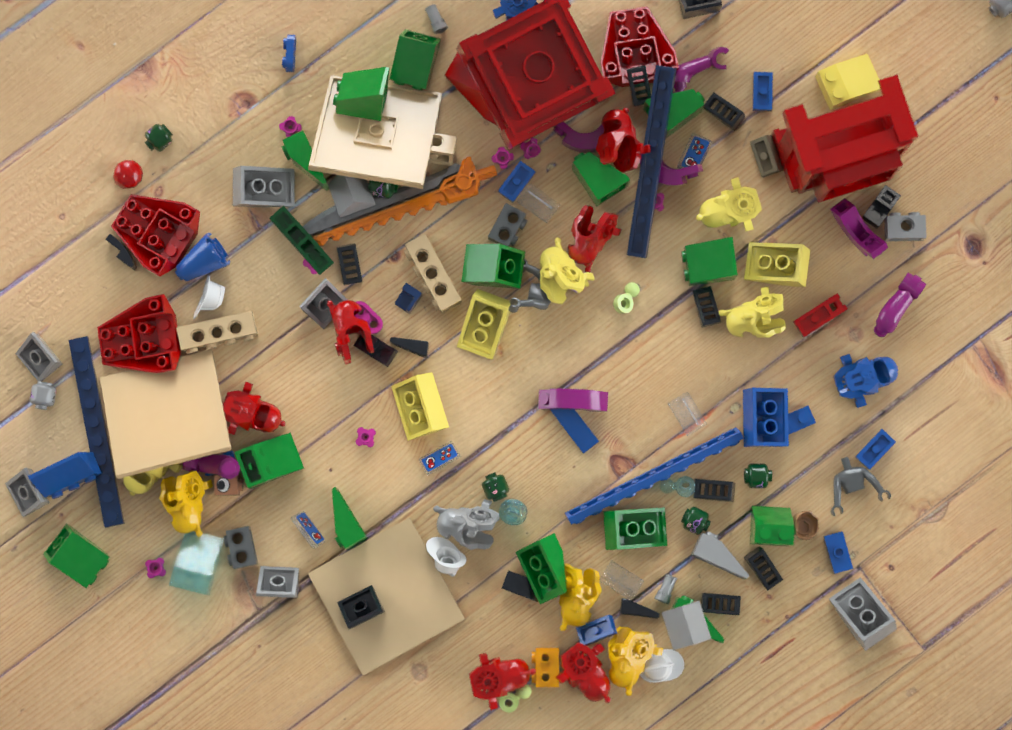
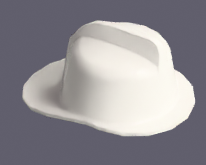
(211, 297)
(446, 555)
(663, 667)

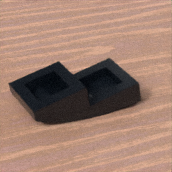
(881, 206)
(123, 255)
(382, 352)
(519, 585)

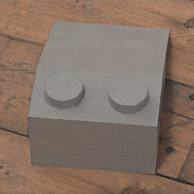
(263, 187)
(714, 552)
(863, 614)

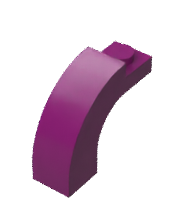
(578, 141)
(677, 176)
(856, 229)
(573, 399)

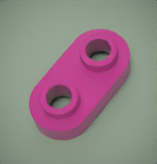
(370, 316)

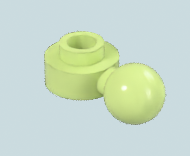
(631, 290)
(521, 693)

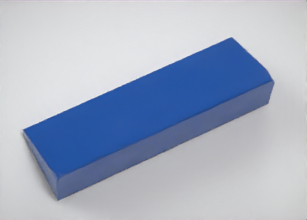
(576, 428)

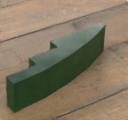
(301, 240)

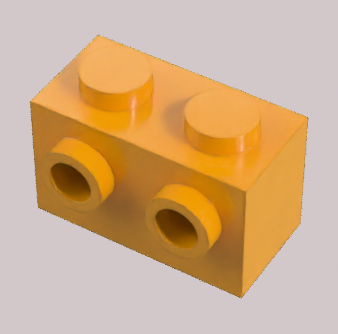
(546, 667)

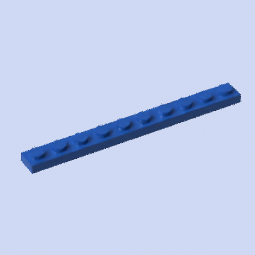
(654, 475)

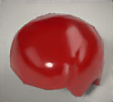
(127, 174)

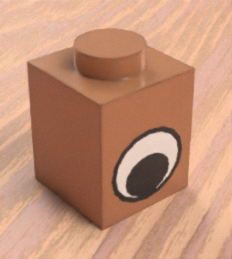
(228, 487)

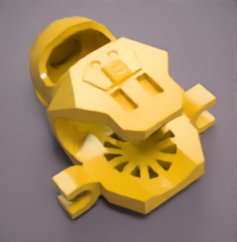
(184, 500)
(580, 596)
(628, 656)

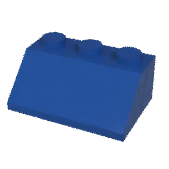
(765, 417)
(66, 474)

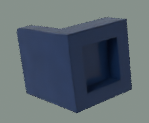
(408, 298)

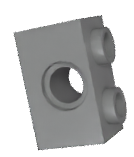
(893, 228)

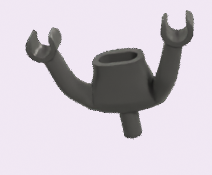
(536, 297)
(852, 480)

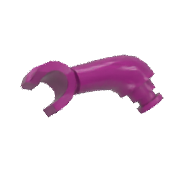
(695, 66)
(895, 307)
(214, 464)

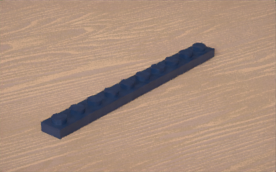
(652, 161)
(96, 430)

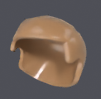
(805, 525)

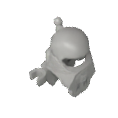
(470, 523)

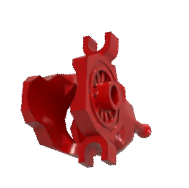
(619, 141)
(587, 243)
(347, 324)
(250, 411)
(585, 672)
(498, 678)

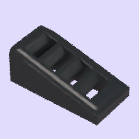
(638, 101)
(720, 116)
(349, 247)
(708, 322)
(414, 346)
(731, 490)
(764, 557)
(704, 604)
(631, 608)

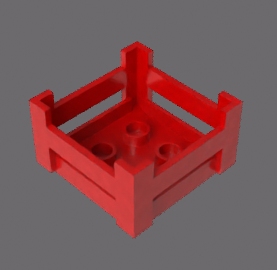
(534, 71)
(846, 146)

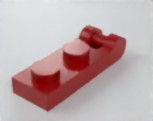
(819, 315)

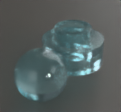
(668, 486)

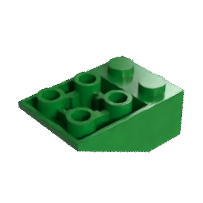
(269, 460)

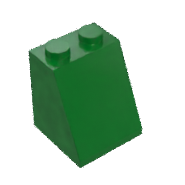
(414, 59)
(362, 93)
(684, 107)
(598, 179)
(710, 262)
(493, 265)
(771, 526)
(76, 556)

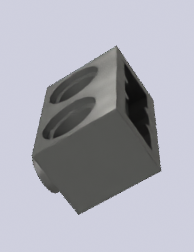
(502, 224)
(246, 546)

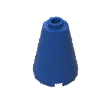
(202, 259)

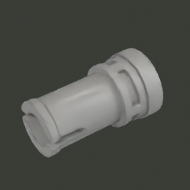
(438, 24)
(664, 594)

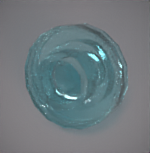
(513, 512)

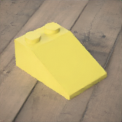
(847, 81)
(777, 263)
(484, 324)

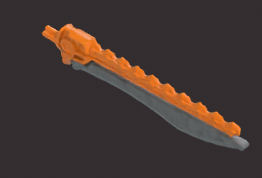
(458, 184)

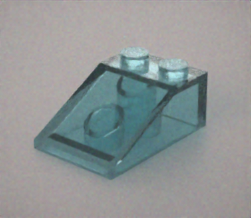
(196, 563)

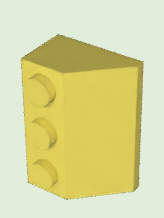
(419, 406)

